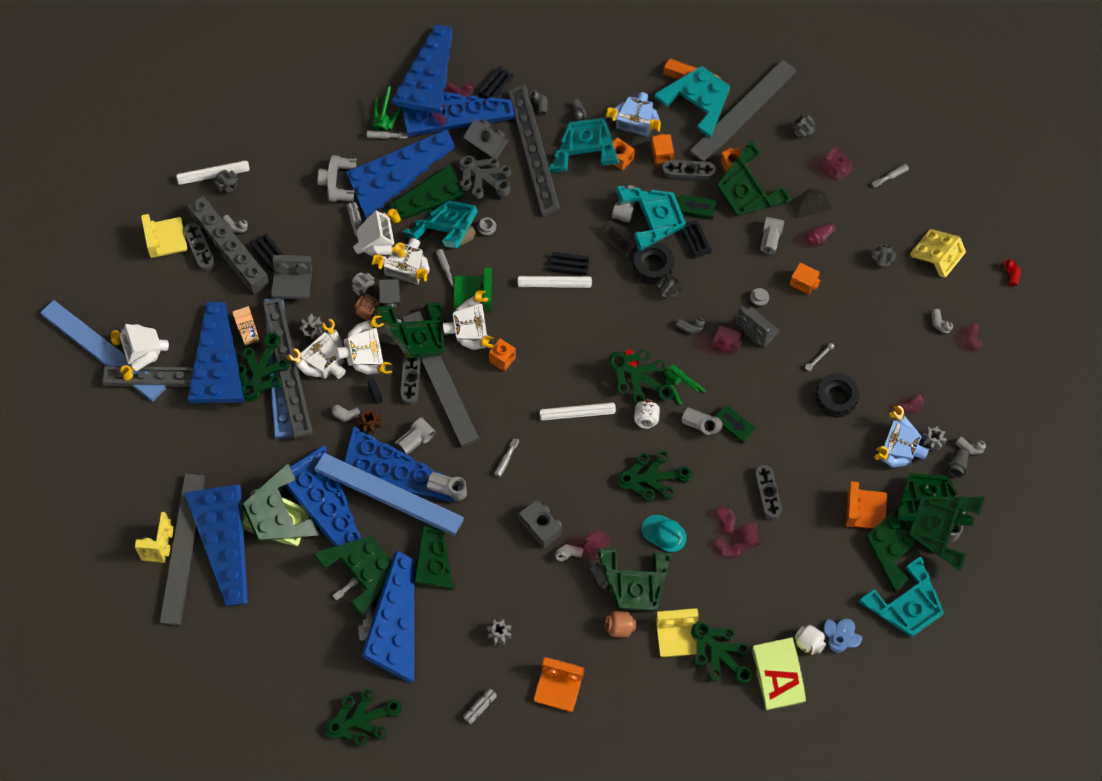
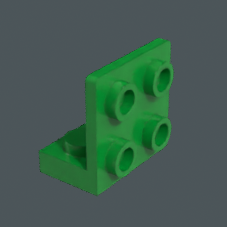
(467, 286)

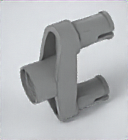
(329, 177)

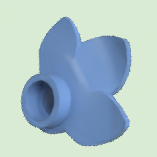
(841, 632)

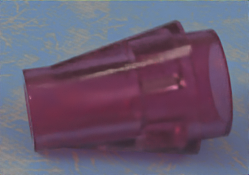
(819, 234)

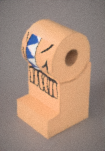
(246, 326)

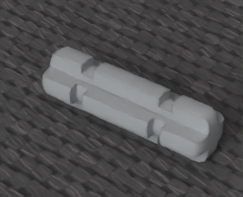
(354, 216)
(479, 706)

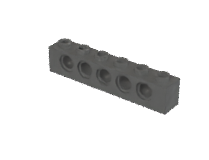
(228, 245)

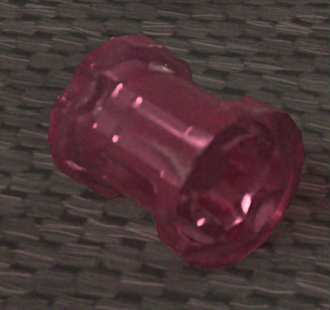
(750, 535)

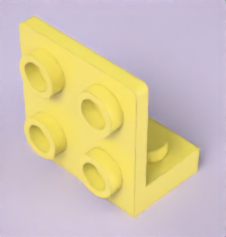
(164, 236)
(941, 249)
(156, 550)
(675, 632)

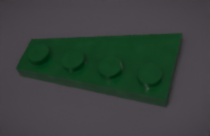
(429, 195)

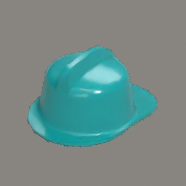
(664, 533)

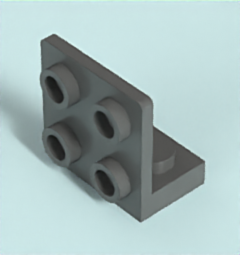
(292, 276)
(755, 326)

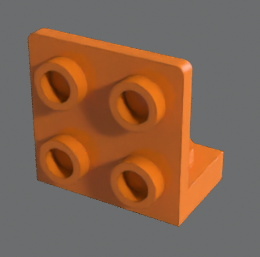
(865, 507)
(559, 684)

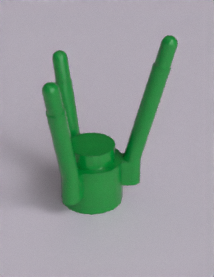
(382, 122)
(675, 376)

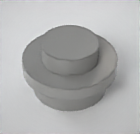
(486, 226)
(759, 297)

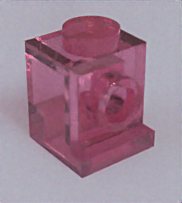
(837, 163)
(727, 340)
(595, 541)

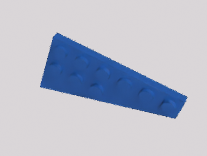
(427, 77)
(459, 112)
(389, 175)
(216, 365)
(391, 465)
(323, 500)
(221, 530)
(392, 627)

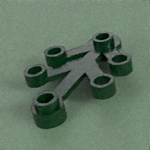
(261, 370)
(637, 374)
(651, 477)
(719, 650)
(360, 719)

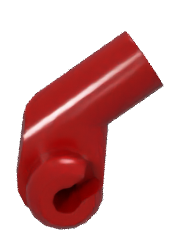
(1013, 270)

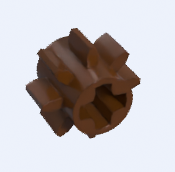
(369, 425)

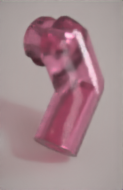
(914, 405)

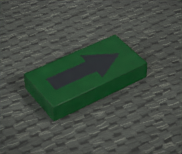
(697, 206)
(735, 424)

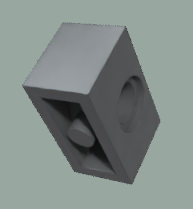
(476, 135)
(390, 292)
(543, 534)

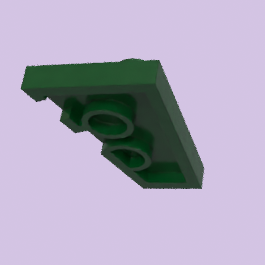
(433, 562)

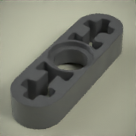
(675, 164)
(198, 254)
(414, 385)
(766, 506)

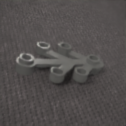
(469, 164)

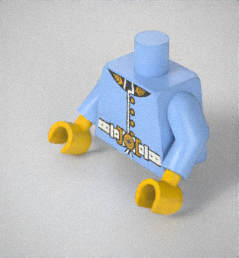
(635, 115)
(901, 442)

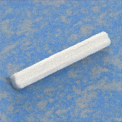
(211, 172)
(555, 281)
(577, 411)

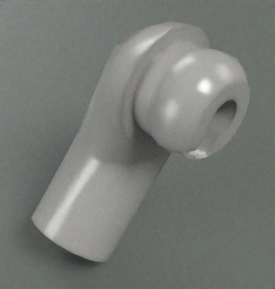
(236, 227)
(938, 323)
(343, 414)
(975, 448)
(567, 551)

